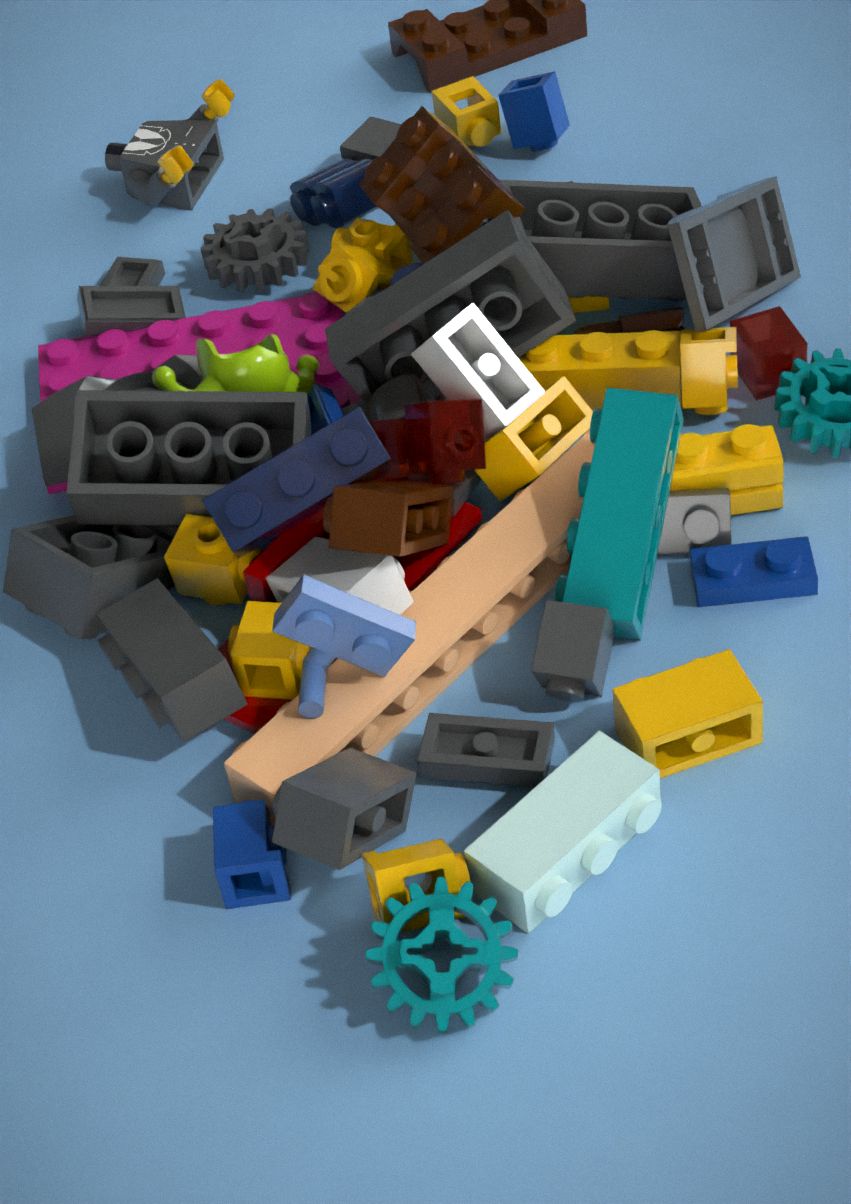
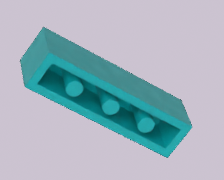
(622, 506)

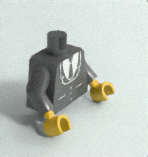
(174, 158)

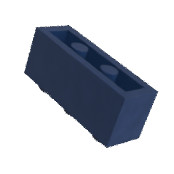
(296, 482)

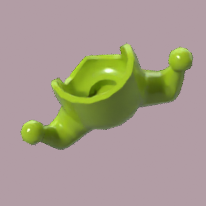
(251, 370)

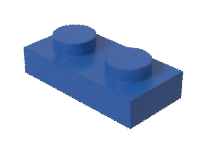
(753, 571)

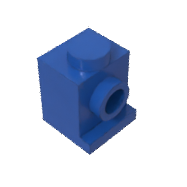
(245, 859)

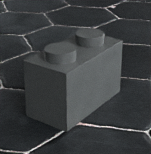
(343, 807)

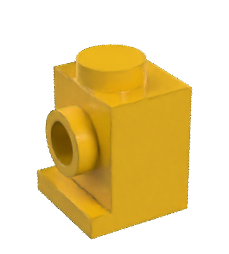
(472, 124)
(380, 240)
(707, 369)
(388, 870)

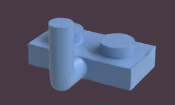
(342, 629)

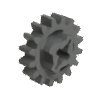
(255, 250)

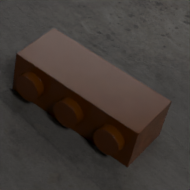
(388, 516)

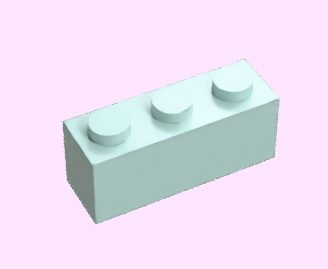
(564, 831)

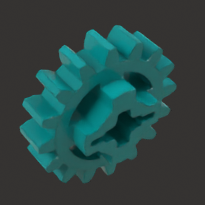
(827, 406)
(407, 956)

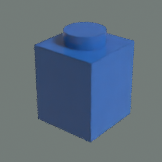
(534, 111)

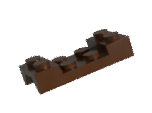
(484, 36)
(434, 186)

